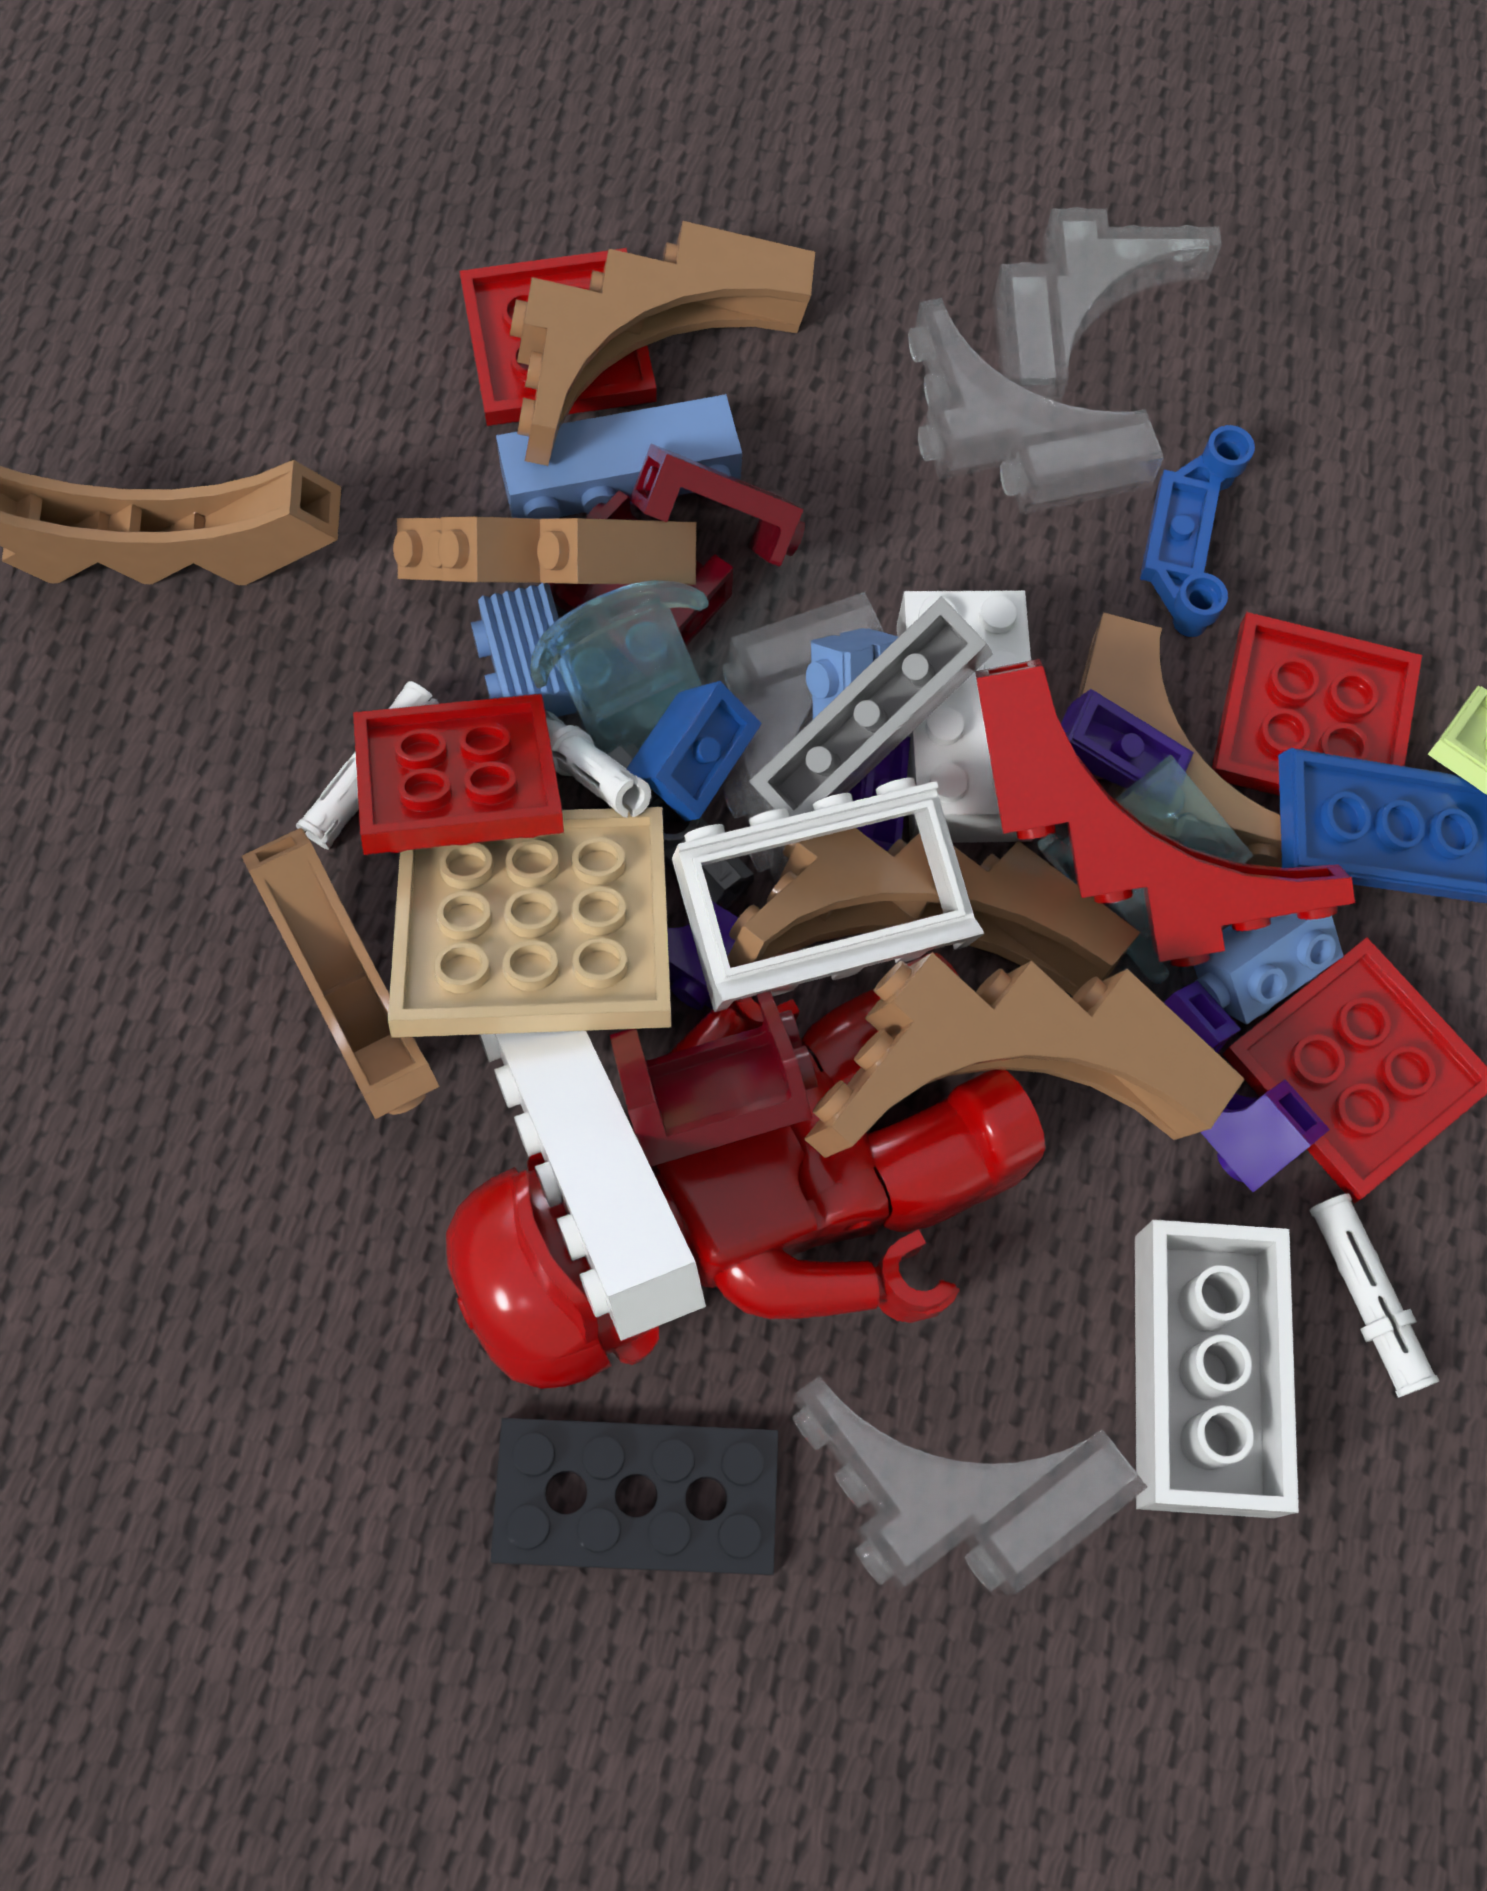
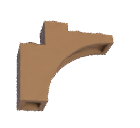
(545, 550)
(1127, 671)
(339, 974)

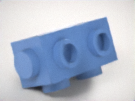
(1268, 963)

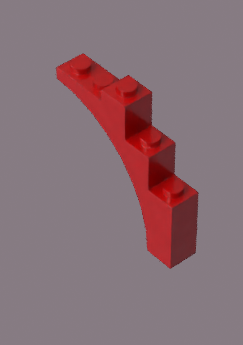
(1113, 851)

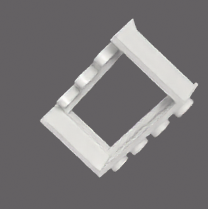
(839, 957)

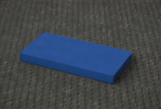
(1384, 824)

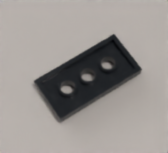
(600, 1533)

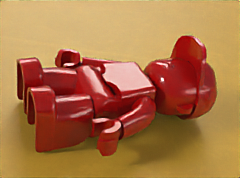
(749, 1213)

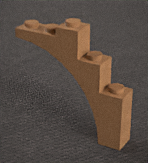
(700, 284)
(148, 534)
(854, 886)
(1103, 1037)

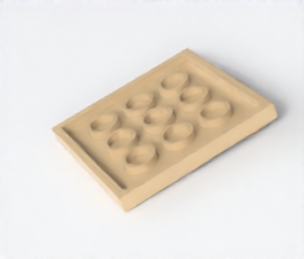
(534, 932)

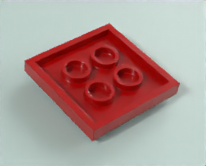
(490, 306)
(1311, 695)
(455, 774)
(1367, 1064)

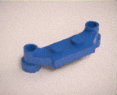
(1183, 530)

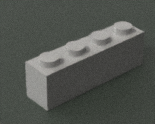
(874, 711)

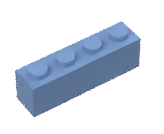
(607, 453)

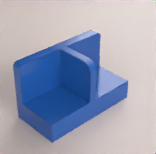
(695, 747)

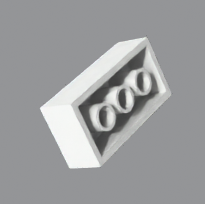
(953, 739)
(1215, 1370)

